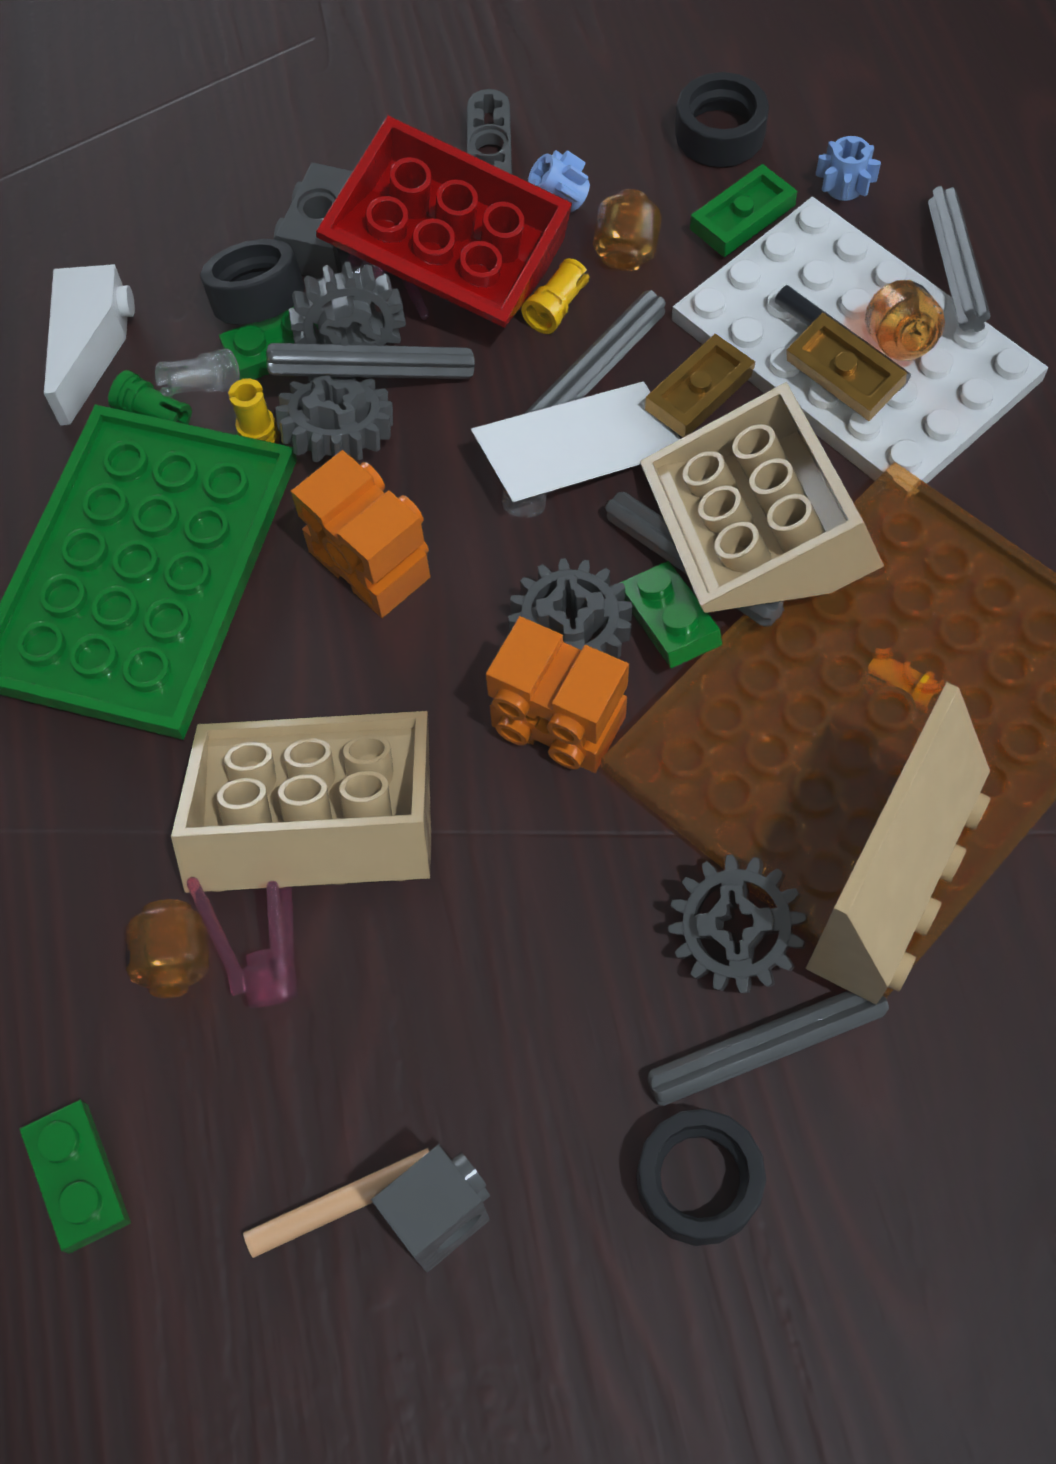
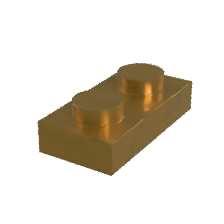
(846, 366)
(699, 385)

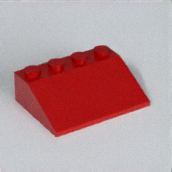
(447, 222)

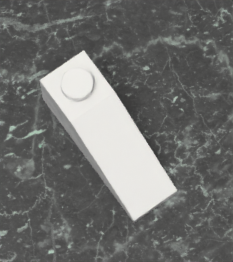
(84, 333)

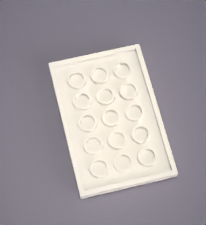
(951, 389)

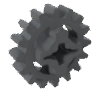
(346, 309)
(334, 416)
(594, 605)
(711, 925)

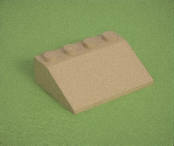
(759, 508)
(306, 802)
(906, 857)

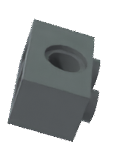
(308, 208)
(435, 1206)

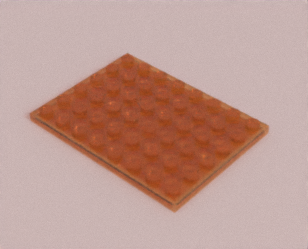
(805, 724)

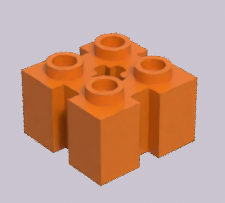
(363, 532)
(557, 695)

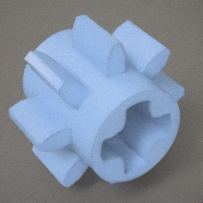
(848, 168)
(561, 176)

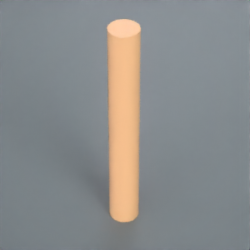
(325, 1208)

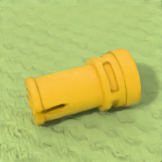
(550, 302)
(251, 411)

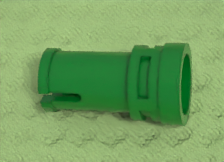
(138, 396)

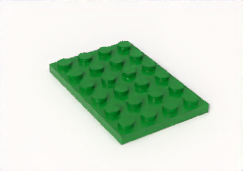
(138, 569)

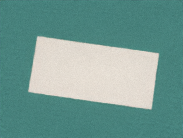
(573, 441)

